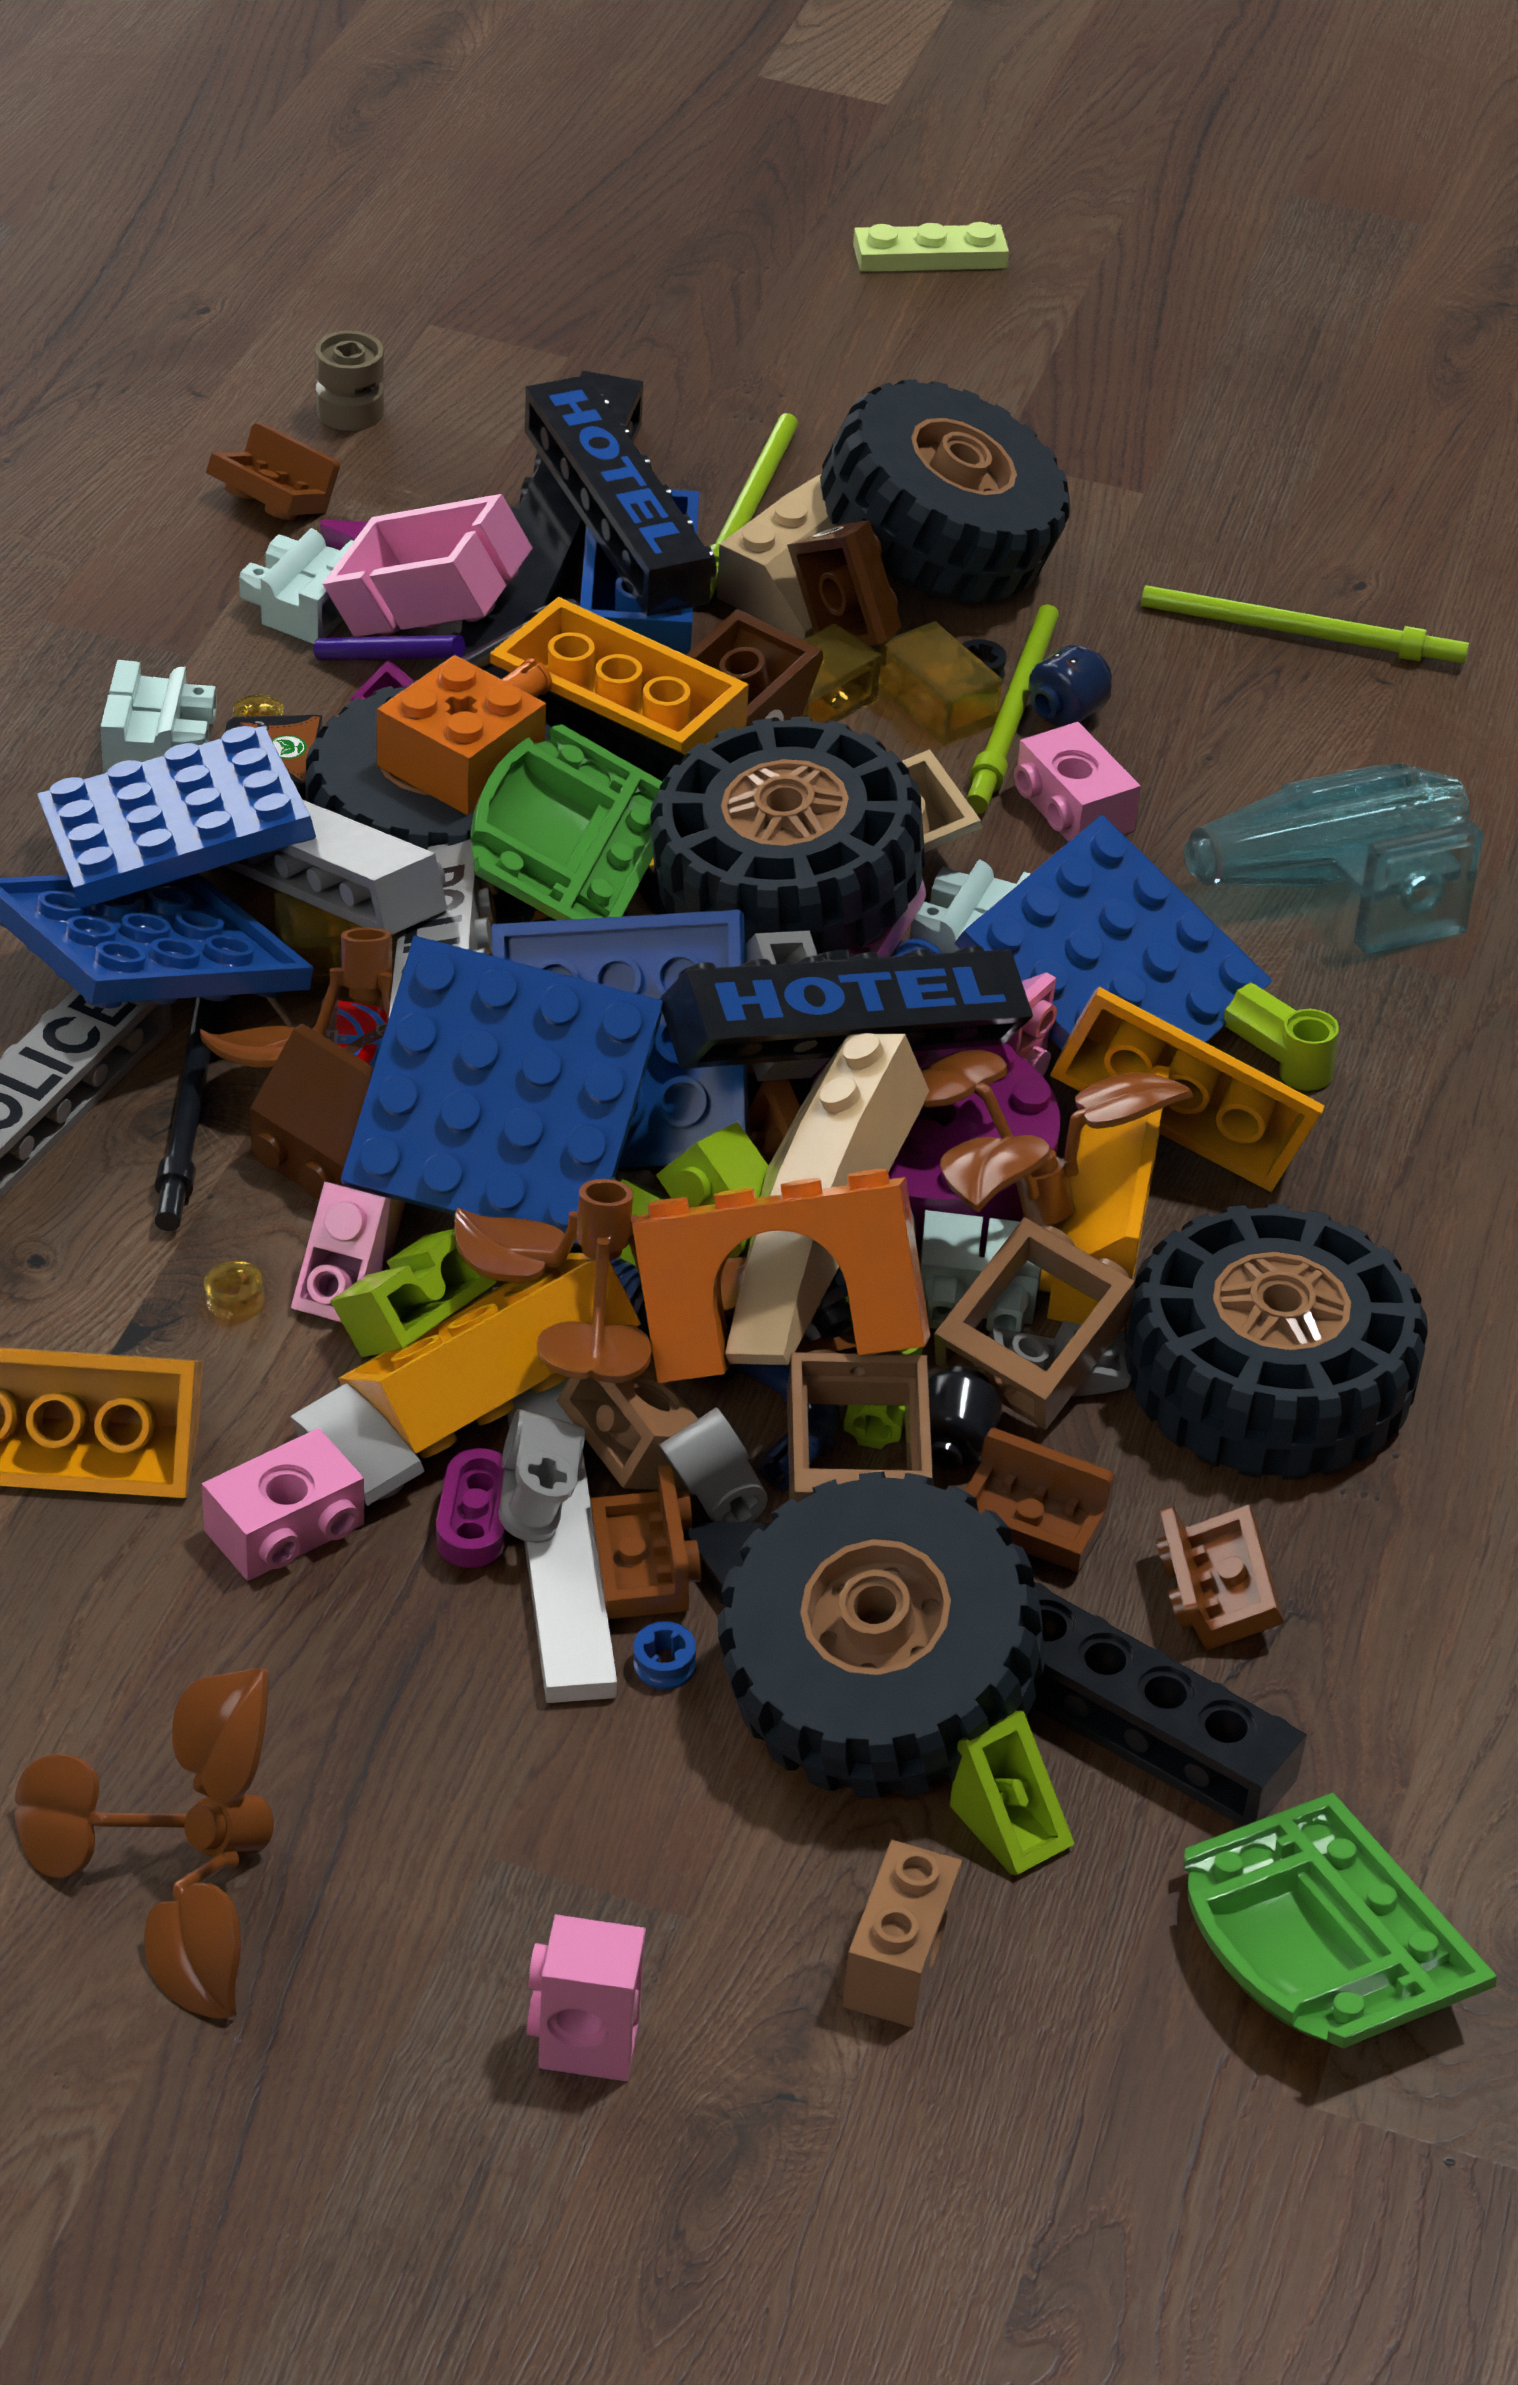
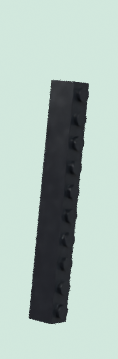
(553, 531)

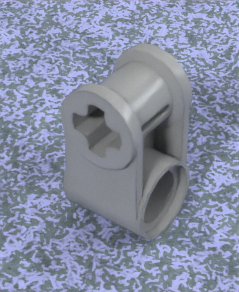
(716, 1469)
(538, 1473)

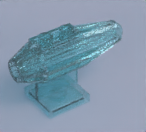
(1381, 828)

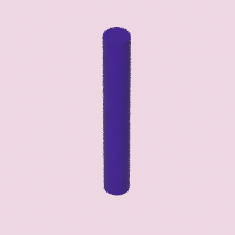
(389, 647)

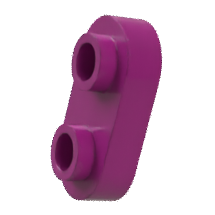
(468, 1509)

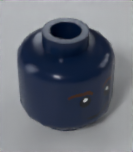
(1070, 685)

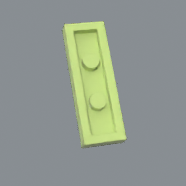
(930, 247)

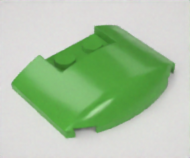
(565, 827)
(1327, 1925)

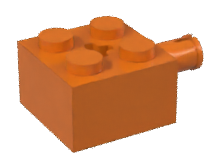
(458, 726)

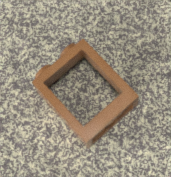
(834, 1379)
(1017, 1381)

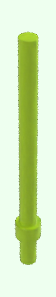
(756, 483)
(1410, 644)
(991, 765)

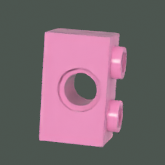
(1075, 781)
(283, 1504)
(587, 1997)

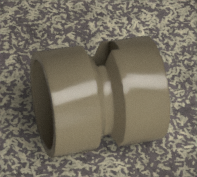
(349, 380)

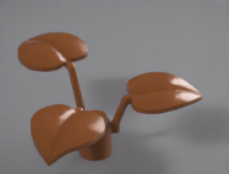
(364, 970)
(989, 1164)
(603, 1227)
(218, 1736)

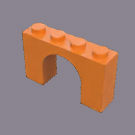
(859, 1224)

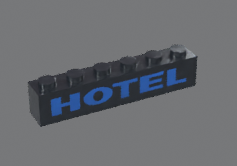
(619, 495)
(813, 1004)

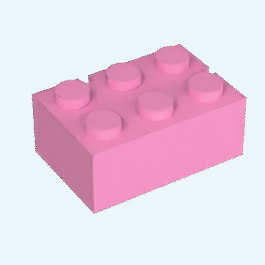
(428, 566)

